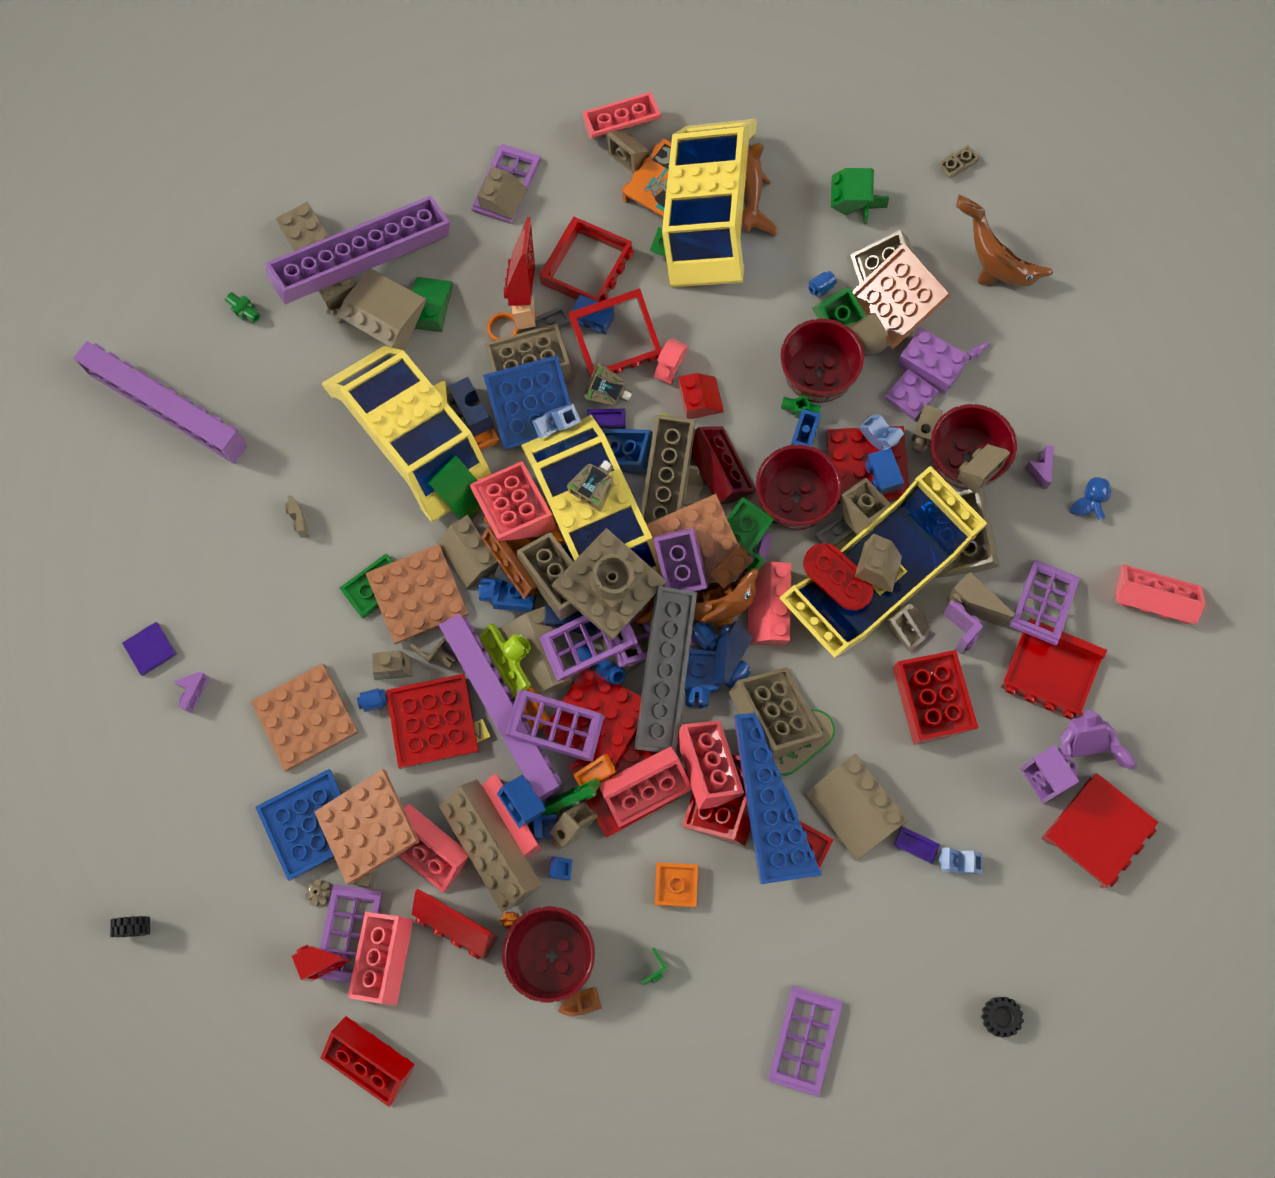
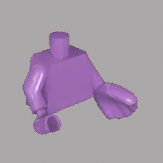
(1092, 736)

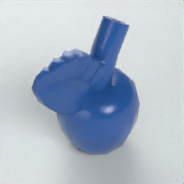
(1096, 492)

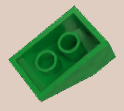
(840, 307)
(435, 309)

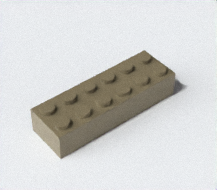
(303, 229)
(667, 466)
(489, 845)

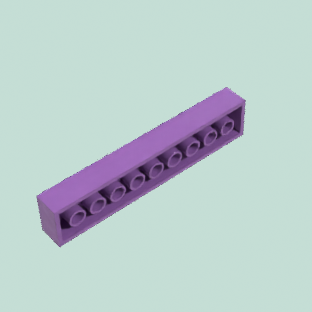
(357, 249)
(161, 401)
(499, 706)

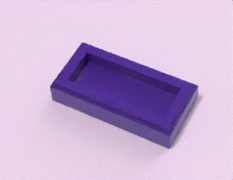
(609, 418)
(916, 845)

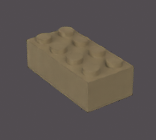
(545, 562)

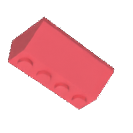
(621, 115)
(1160, 594)
(767, 615)
(709, 764)
(645, 786)
(522, 836)
(436, 853)
(380, 958)

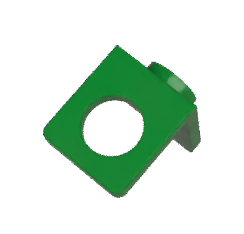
(878, 202)
(658, 243)
(657, 975)

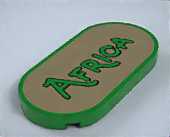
(795, 760)

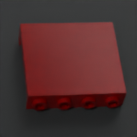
(1053, 674)
(1101, 830)

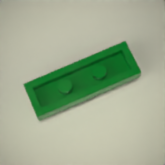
(572, 797)

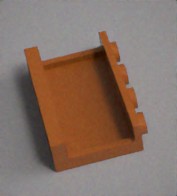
(506, 555)

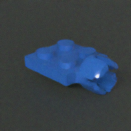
(504, 596)
(700, 677)

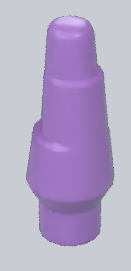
(977, 350)

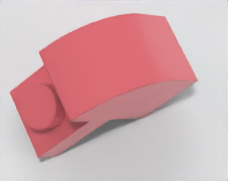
(669, 360)

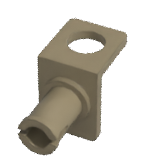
(438, 653)

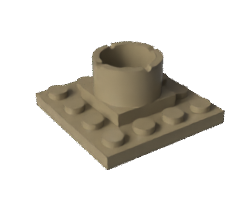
(606, 601)

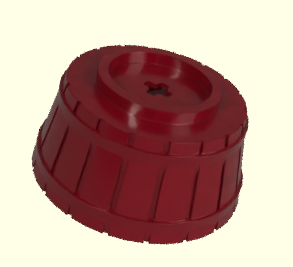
(826, 346)
(963, 432)
(800, 471)
(527, 948)

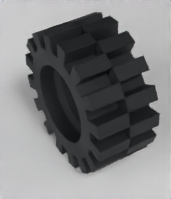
(130, 926)
(1015, 1017)

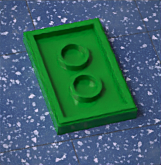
(454, 489)
(359, 590)

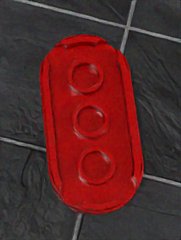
(836, 576)

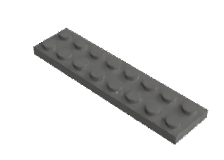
(665, 669)

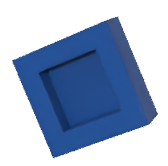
(560, 868)

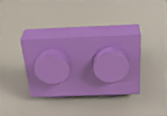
(969, 624)

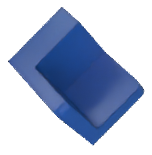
(544, 825)

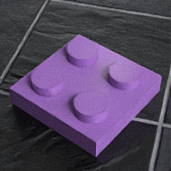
(911, 394)

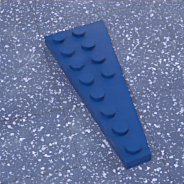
(776, 831)

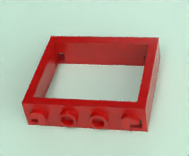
(580, 226)
(606, 304)

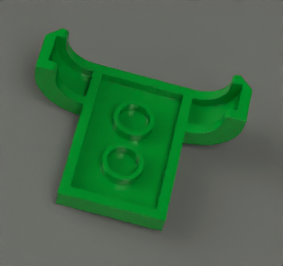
(749, 527)

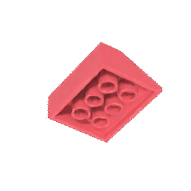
(513, 504)

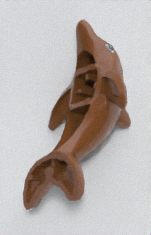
(752, 215)
(995, 257)
(717, 603)

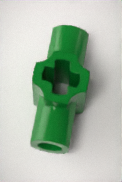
(242, 307)
(793, 405)

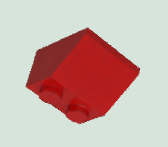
(700, 395)
(316, 962)

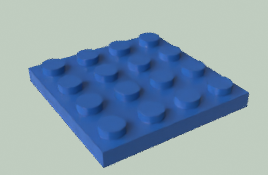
(524, 395)
(294, 826)

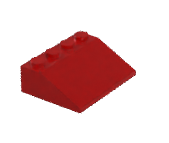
(521, 269)
(934, 697)
(726, 822)
(452, 924)

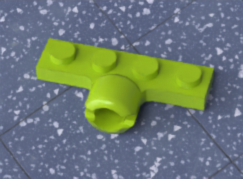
(507, 657)

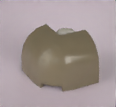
(871, 334)

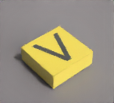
(481, 731)

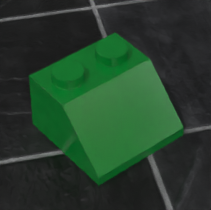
(852, 189)

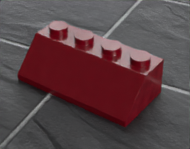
(720, 464)

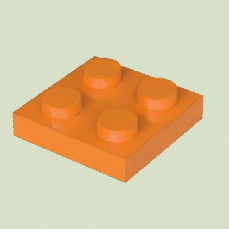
(676, 884)

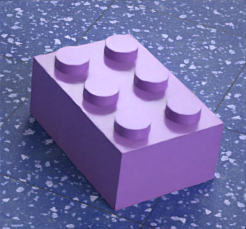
(933, 360)
(681, 560)
(1049, 774)

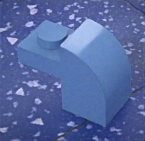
(556, 420)
(880, 433)
(961, 862)

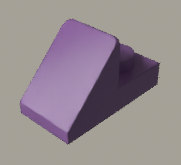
(1042, 470)
(194, 687)

